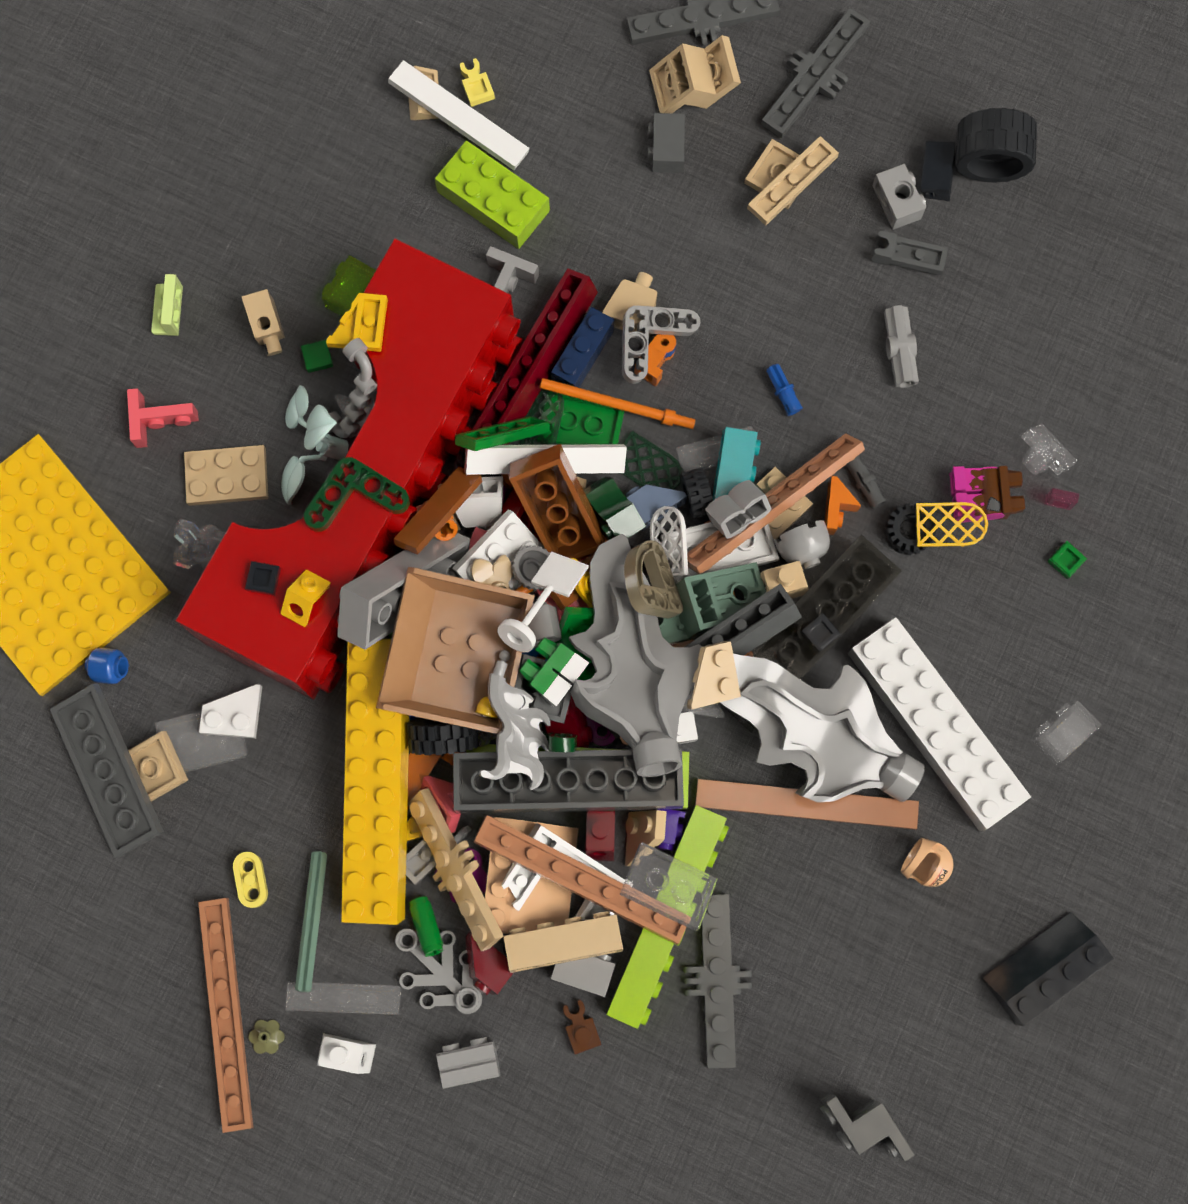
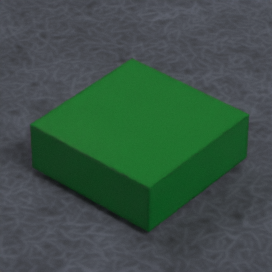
(317, 356)
(1067, 560)

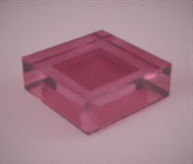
(1061, 499)

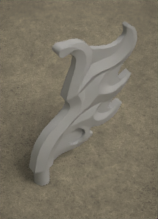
(520, 731)

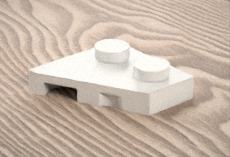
(233, 714)

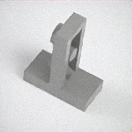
(511, 269)

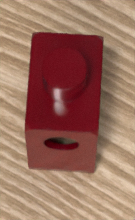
(600, 835)

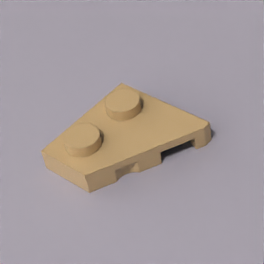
(715, 676)

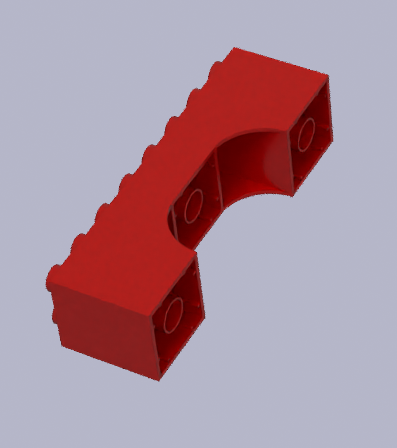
(432, 372)

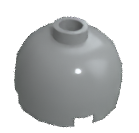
(804, 544)

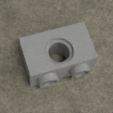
(898, 210)

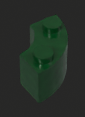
(613, 509)

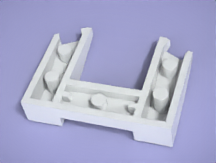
(523, 881)

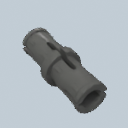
(866, 482)

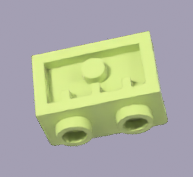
(167, 306)

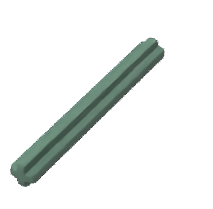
(311, 921)

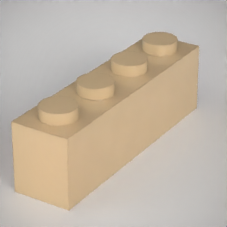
(562, 943)

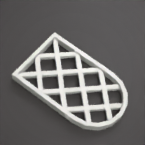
(682, 537)

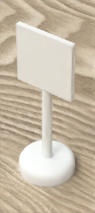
(555, 575)

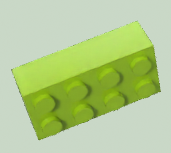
(492, 194)

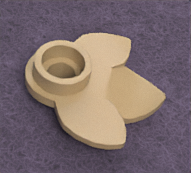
(492, 574)

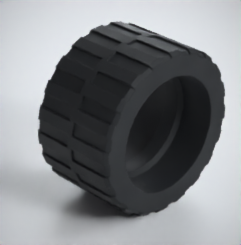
(996, 145)

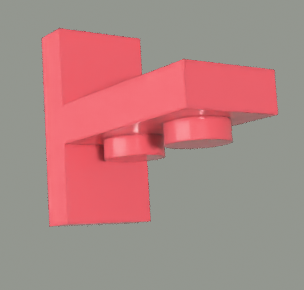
(155, 416)

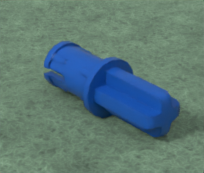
(784, 390)

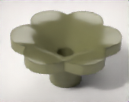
(273, 1034)

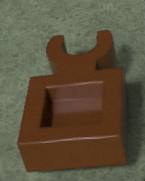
(582, 1032)

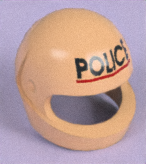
(928, 863)

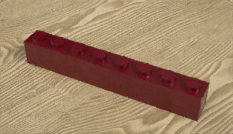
(540, 350)

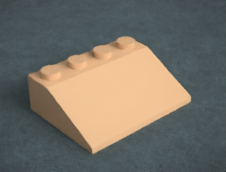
(546, 901)

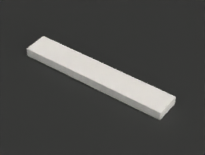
(458, 115)
(583, 458)

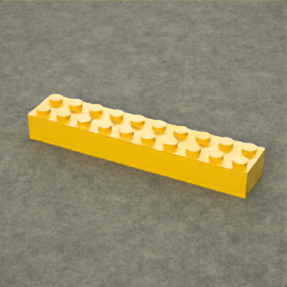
(373, 795)

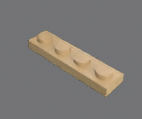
(792, 180)

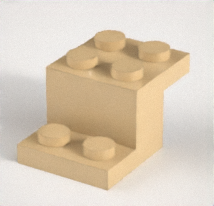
(695, 75)

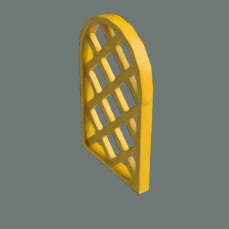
(957, 524)

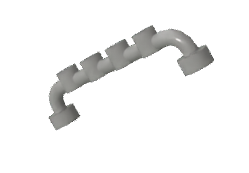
(359, 397)

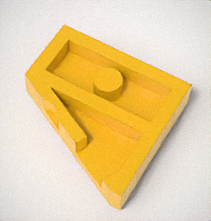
(362, 321)

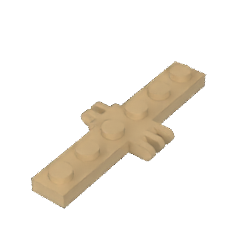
(455, 869)

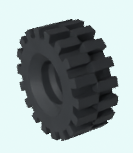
(438, 738)

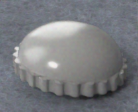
(527, 564)

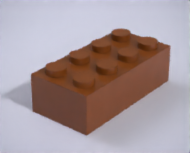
(556, 503)

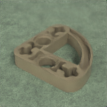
(663, 596)

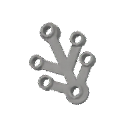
(441, 975)

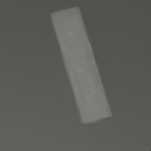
(345, 998)

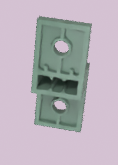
(710, 600)

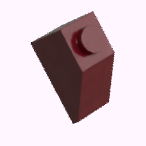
(487, 967)

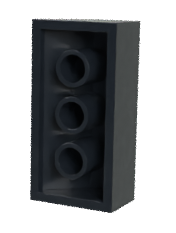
(1047, 969)

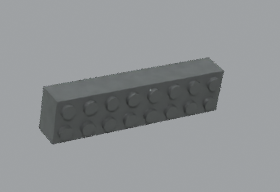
(570, 783)

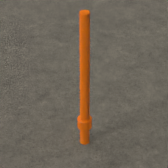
(667, 417)

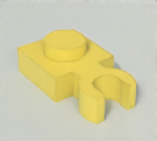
(476, 85)

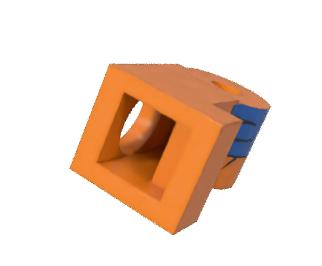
(659, 350)

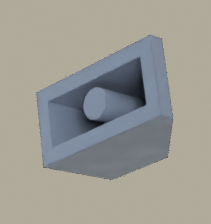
(651, 498)

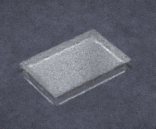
(199, 749)
(668, 886)

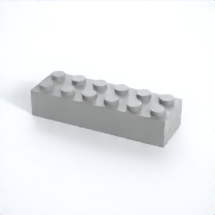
(373, 599)

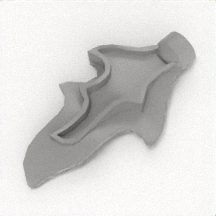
(638, 673)
(823, 731)

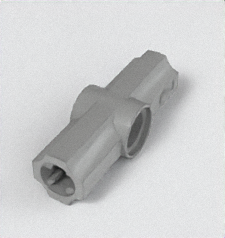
(901, 346)

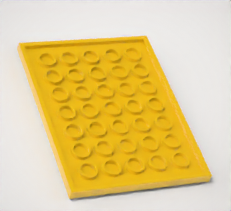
(63, 569)

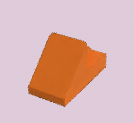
(838, 499)

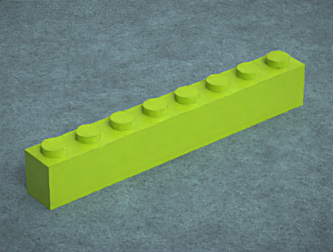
(652, 951)

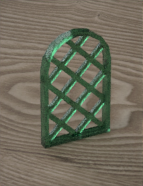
(557, 418)
(638, 459)

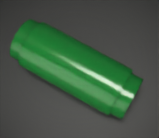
(426, 926)

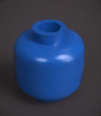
(106, 665)

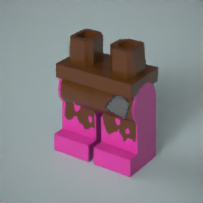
(988, 490)

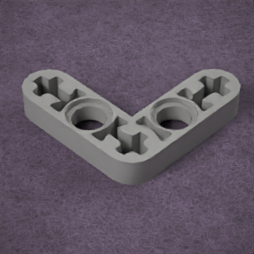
(648, 325)

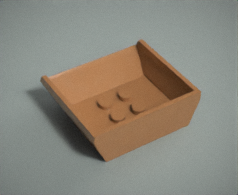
(447, 648)

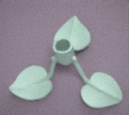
(317, 426)

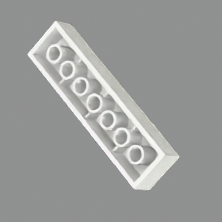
(938, 725)

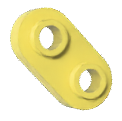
(250, 880)

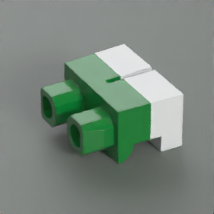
(546, 681)

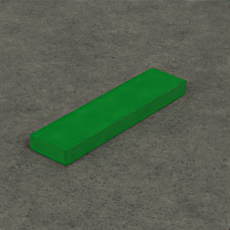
(502, 433)

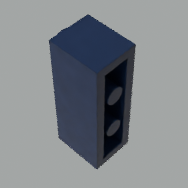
(583, 348)

